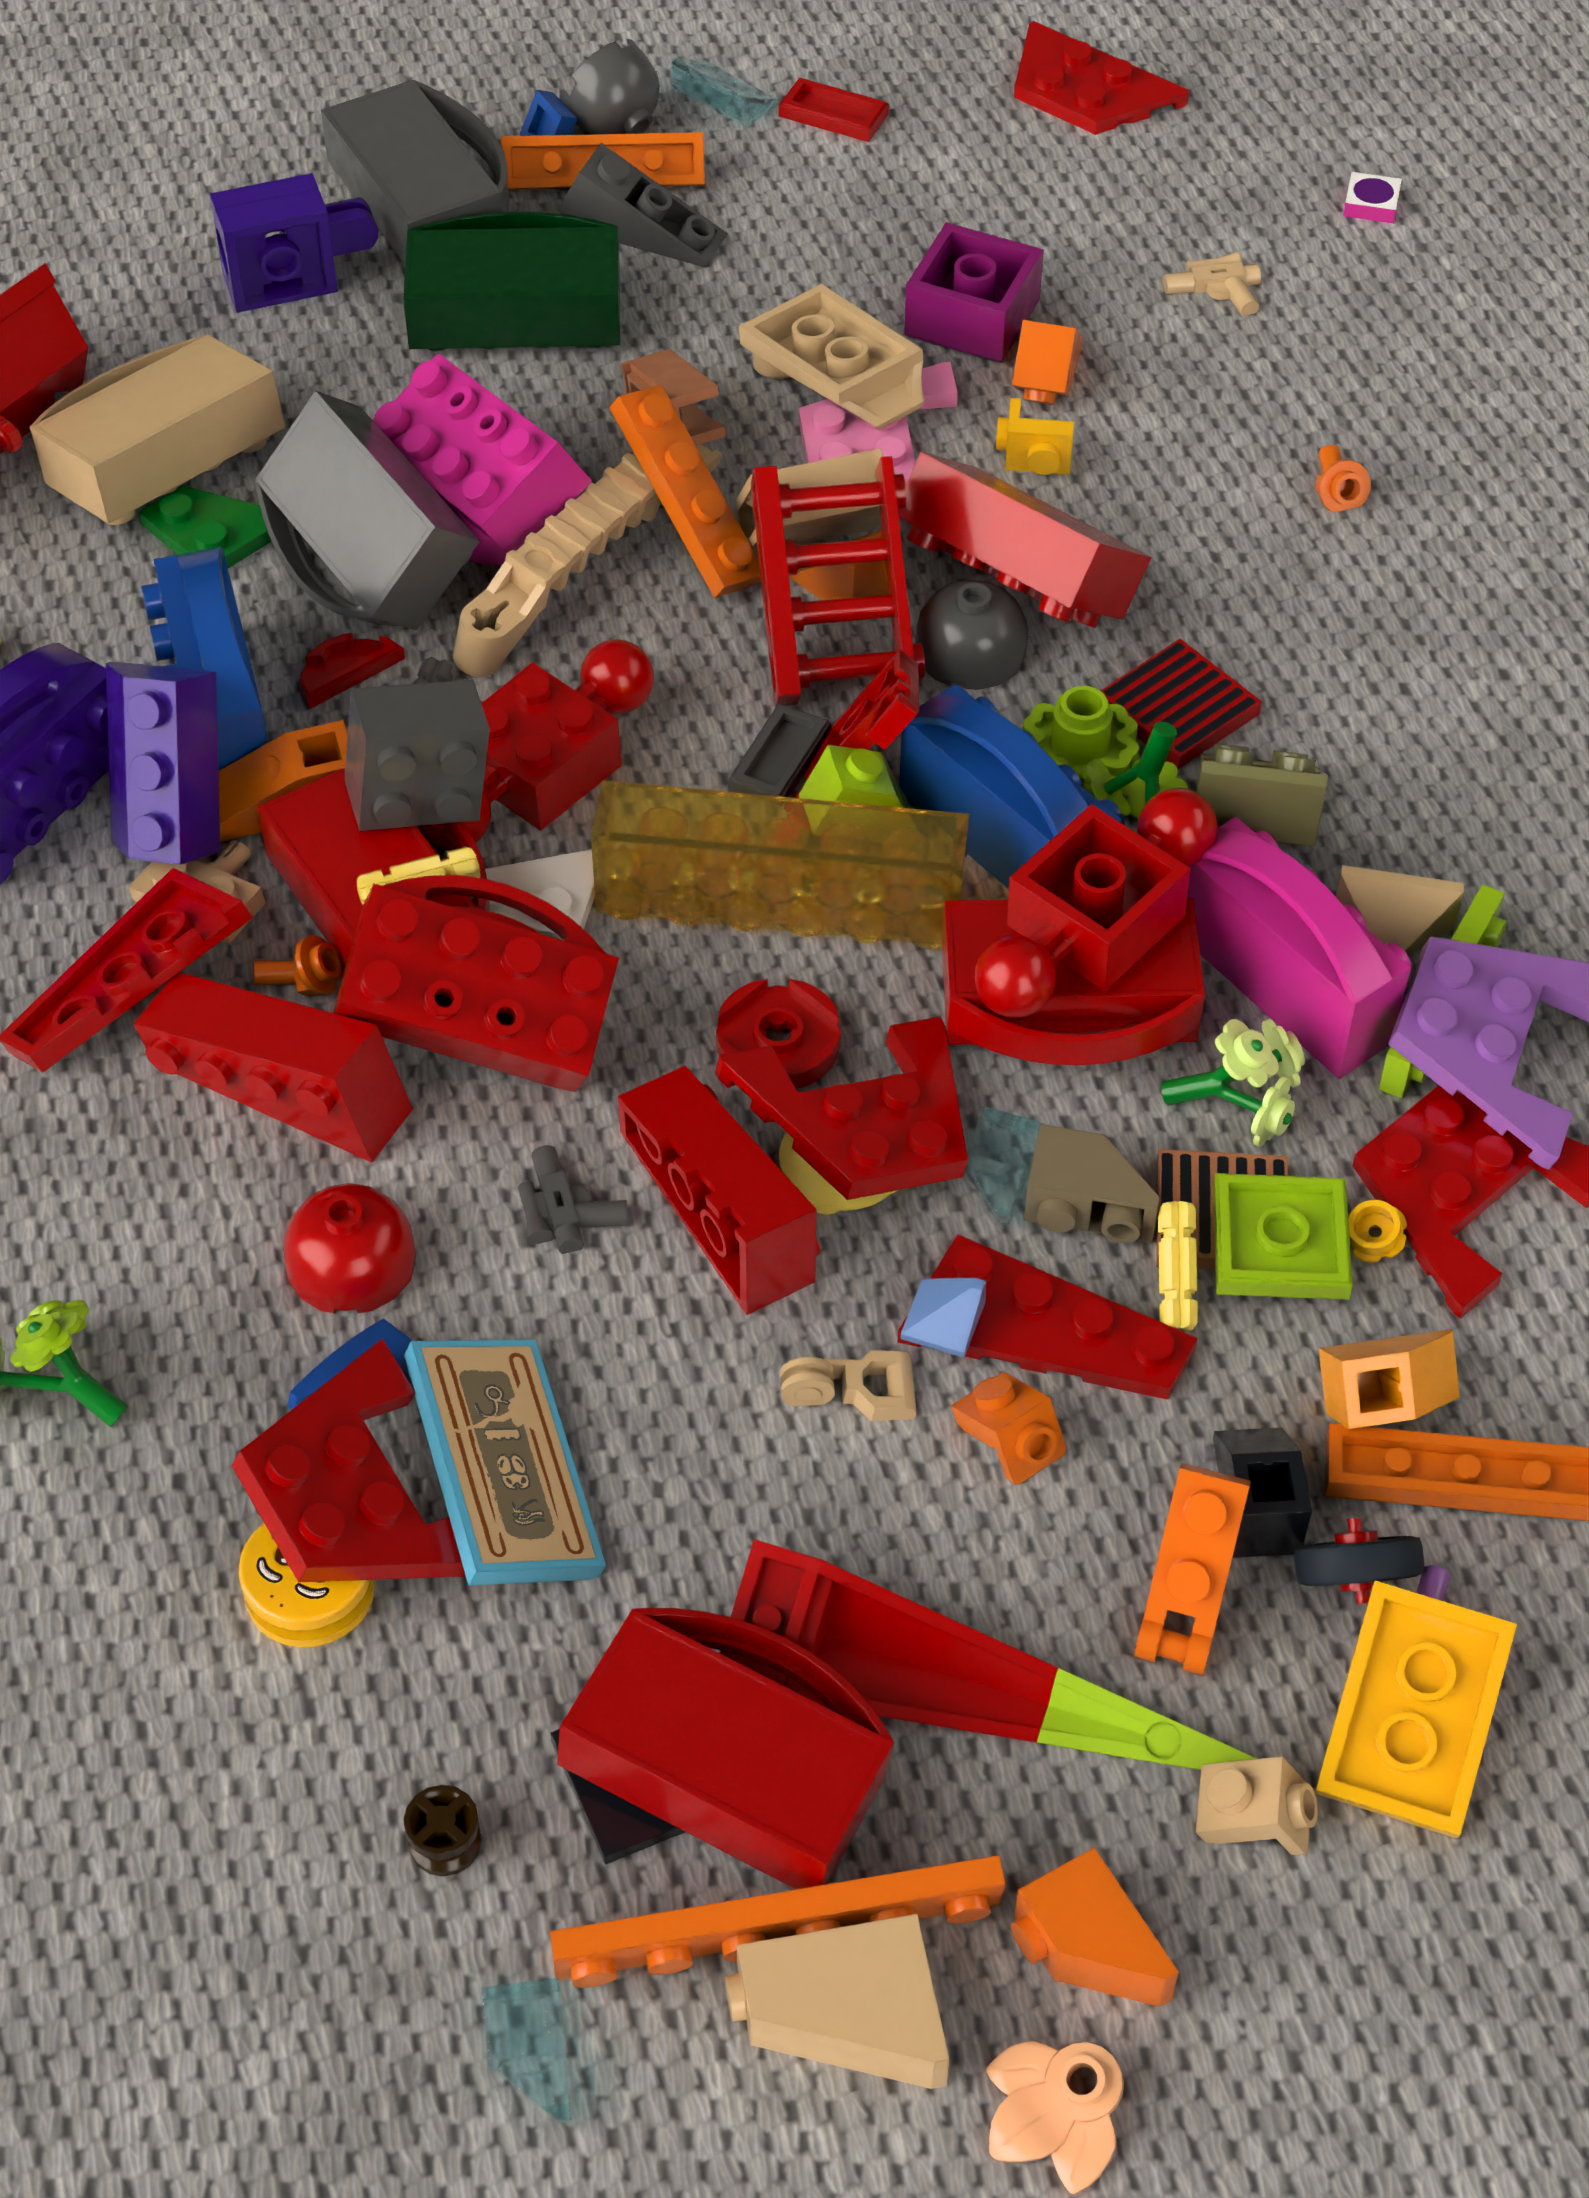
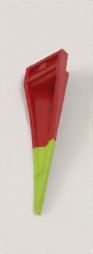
(943, 1672)

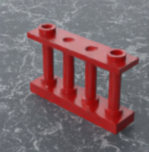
(783, 558)

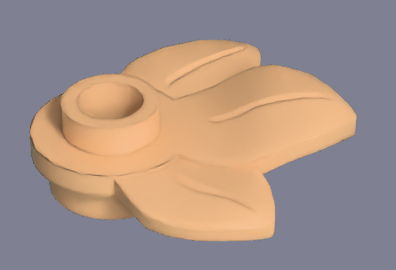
(1047, 2117)

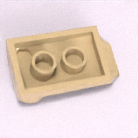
(839, 355)

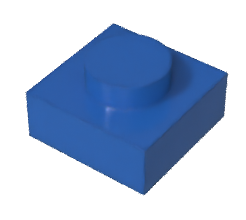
(548, 116)

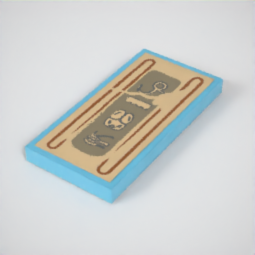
(503, 1462)

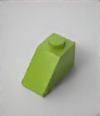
(853, 777)

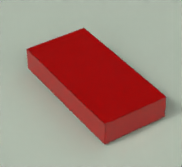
(833, 109)

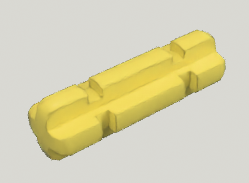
(459, 862)
(1178, 1265)

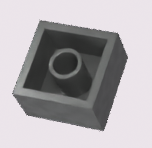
(416, 754)

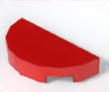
(343, 664)

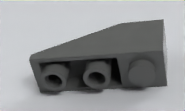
(642, 209)

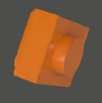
(1014, 1422)

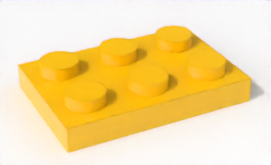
(1416, 1709)

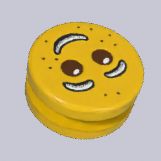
(294, 1610)

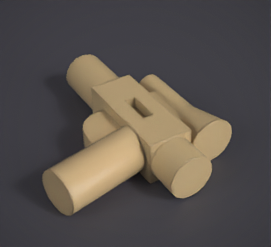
(1220, 278)

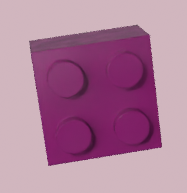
(973, 292)

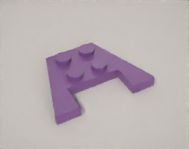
(1470, 1023)

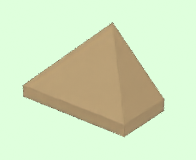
(1401, 905)

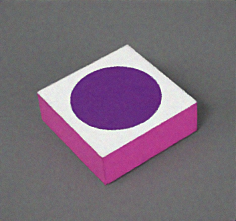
(1372, 197)

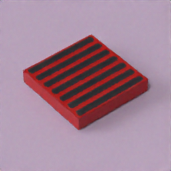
(1187, 693)

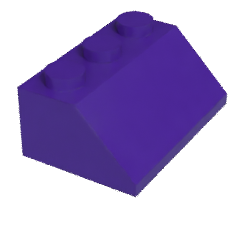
(163, 762)

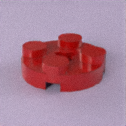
(799, 1008)

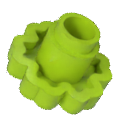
(1084, 729)

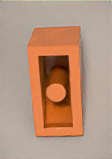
(1046, 361)
(1092, 1933)

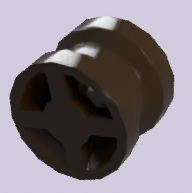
(436, 1814)

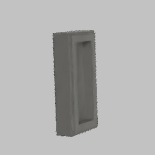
(779, 753)

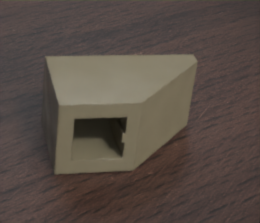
(1088, 1186)

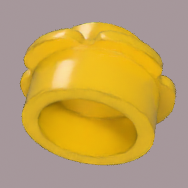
(1376, 1215)

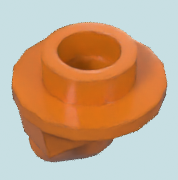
(1341, 480)
(307, 971)

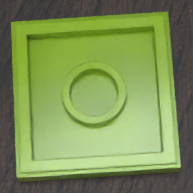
(1281, 1236)

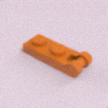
(1193, 1565)

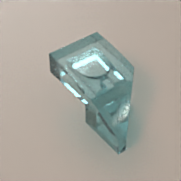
(1002, 1159)
(529, 2042)

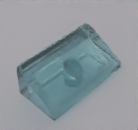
(720, 90)

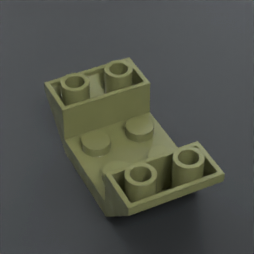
(1269, 796)

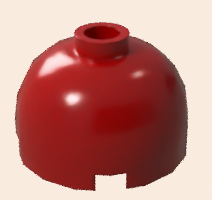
(349, 1249)

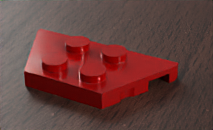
(1088, 84)

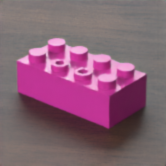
(480, 457)
(1296, 948)

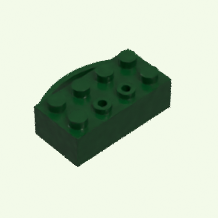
(512, 282)

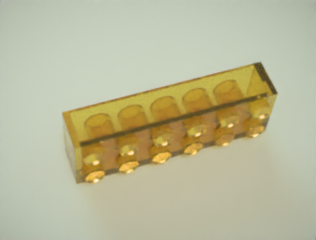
(777, 862)

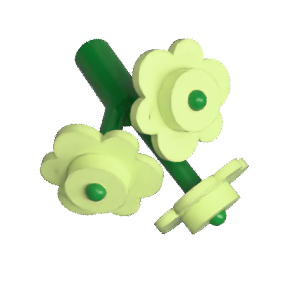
(1253, 1058)

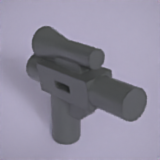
(563, 1209)

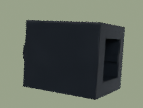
(1278, 1495)

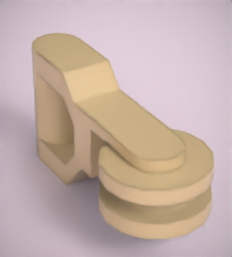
(811, 1382)

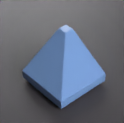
(945, 1314)

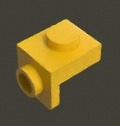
(1034, 443)

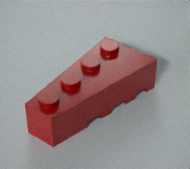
(280, 1059)
(722, 1188)

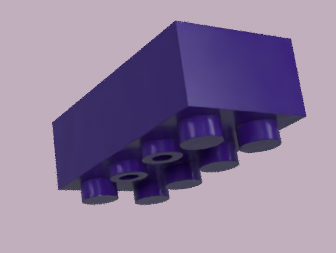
(48, 742)

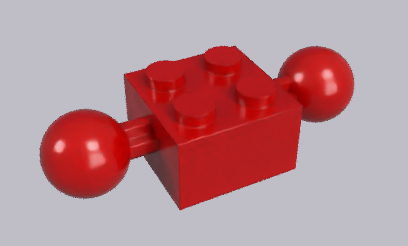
(554, 740)
(1095, 900)

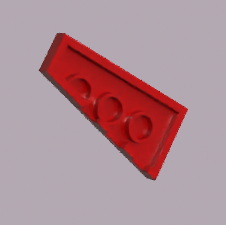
(135, 957)
(1064, 1327)

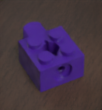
(300, 257)

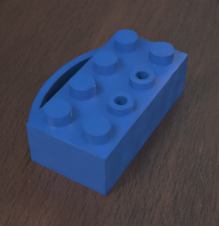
(208, 635)
(978, 763)

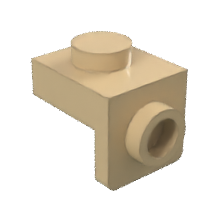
(1256, 1803)

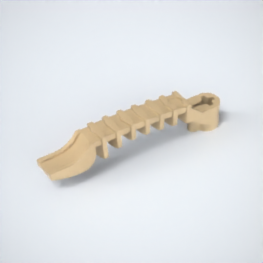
(521, 587)

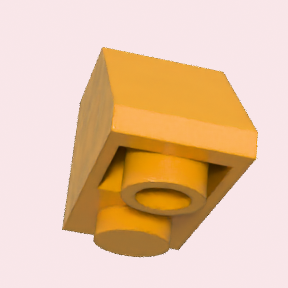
(1389, 1378)

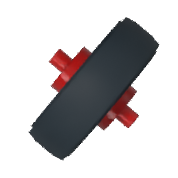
(1358, 1560)

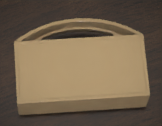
(155, 425)

